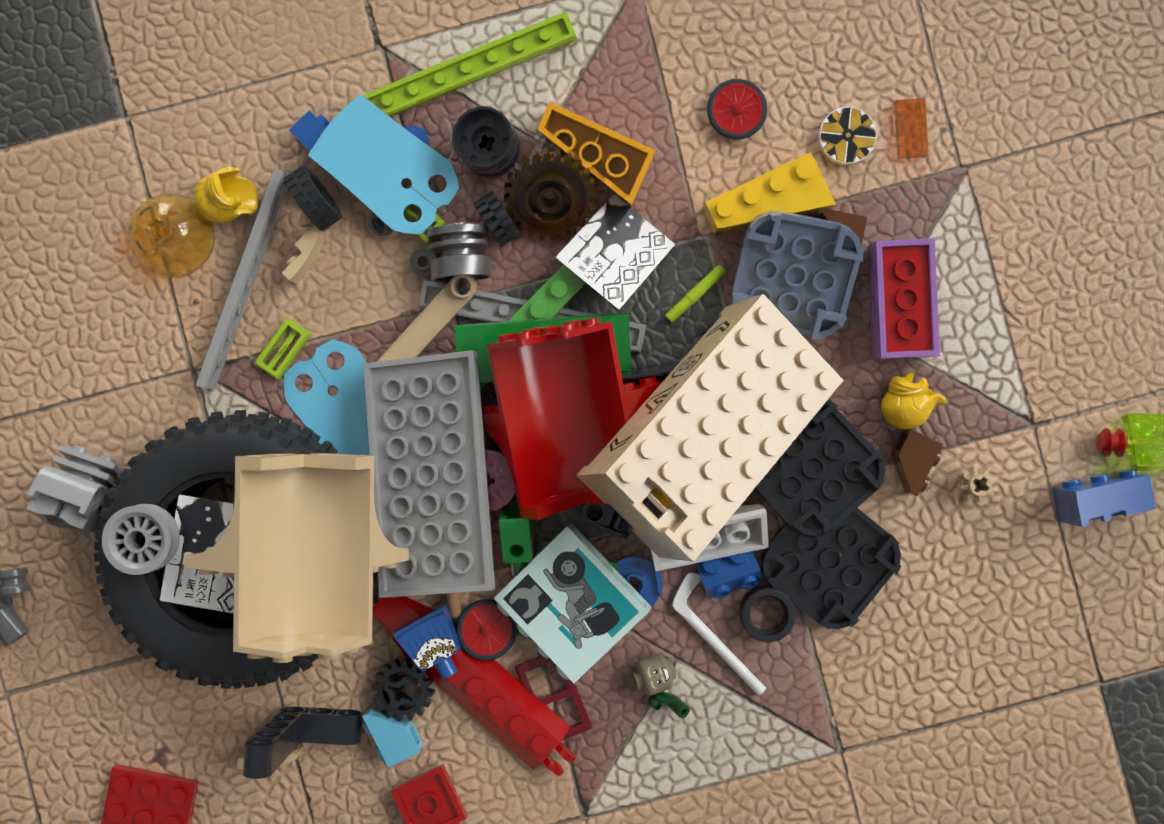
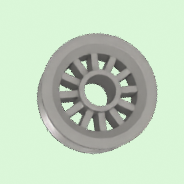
(115, 528)

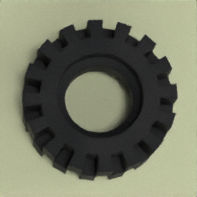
(496, 218)

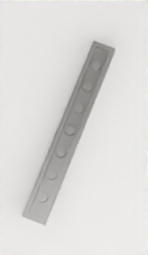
(243, 281)
(501, 308)

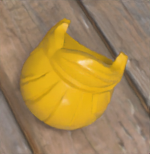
(224, 197)
(909, 403)

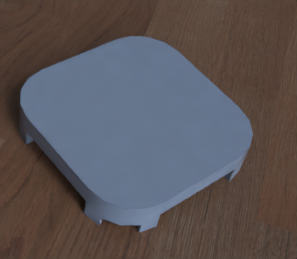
(801, 267)

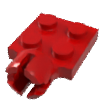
(429, 799)

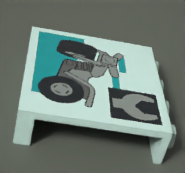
(572, 603)

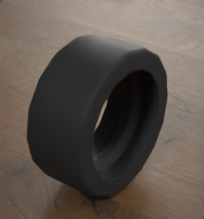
(767, 635)

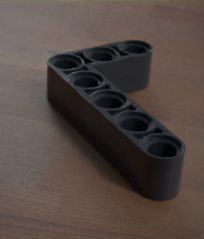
(293, 726)

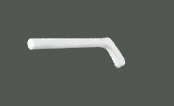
(679, 603)

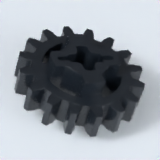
(412, 695)

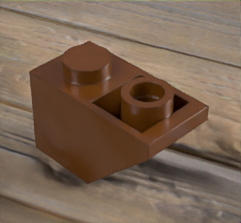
(914, 458)

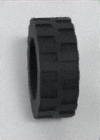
(312, 198)

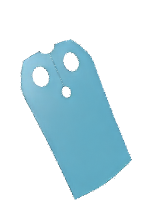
(374, 155)
(338, 417)

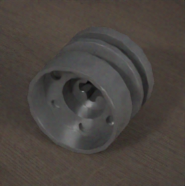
(459, 252)

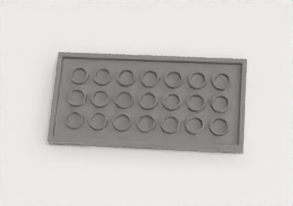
(430, 473)

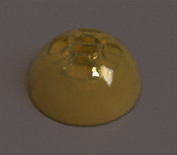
(183, 242)

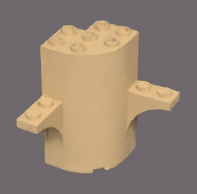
(301, 554)

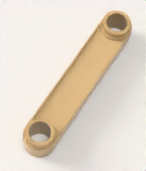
(431, 320)

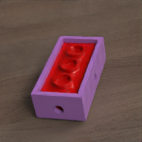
(903, 299)

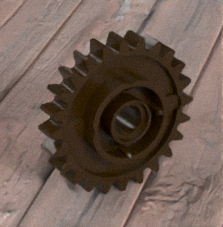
(550, 175)

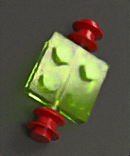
(1141, 437)

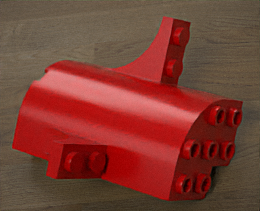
(558, 409)

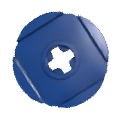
(642, 570)

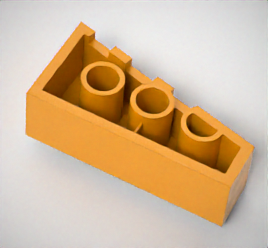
(609, 155)

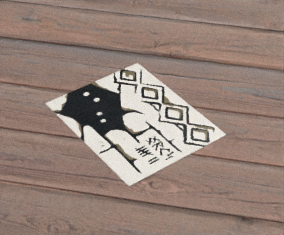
(615, 251)
(200, 528)

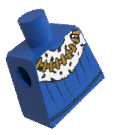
(431, 641)

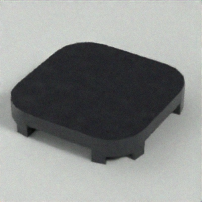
(822, 475)
(833, 573)

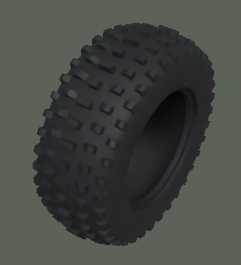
(187, 463)

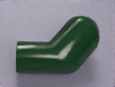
(671, 701)

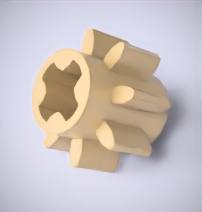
(982, 480)

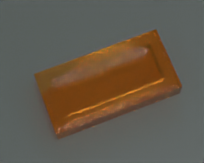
(911, 128)

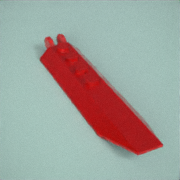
(489, 694)

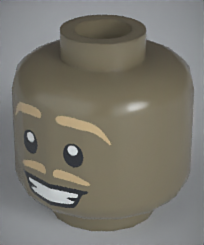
(654, 674)

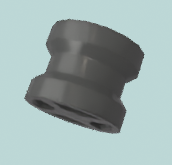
(14, 581)

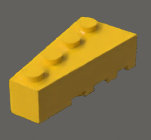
(789, 188)

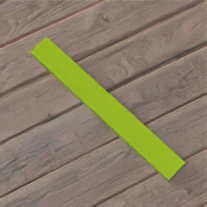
(474, 65)

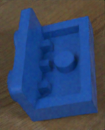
(728, 574)

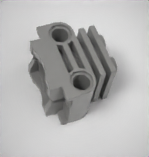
(76, 492)

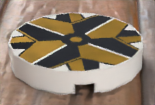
(847, 136)

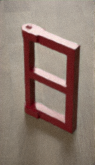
(572, 689)

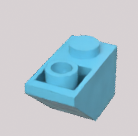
(394, 739)

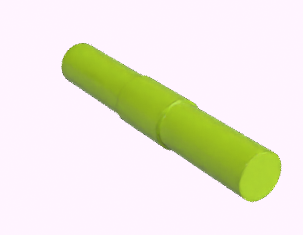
(695, 293)

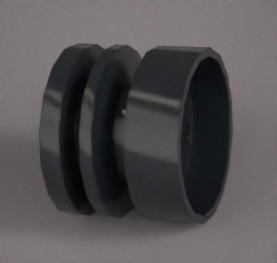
(476, 129)

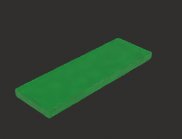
(476, 336)

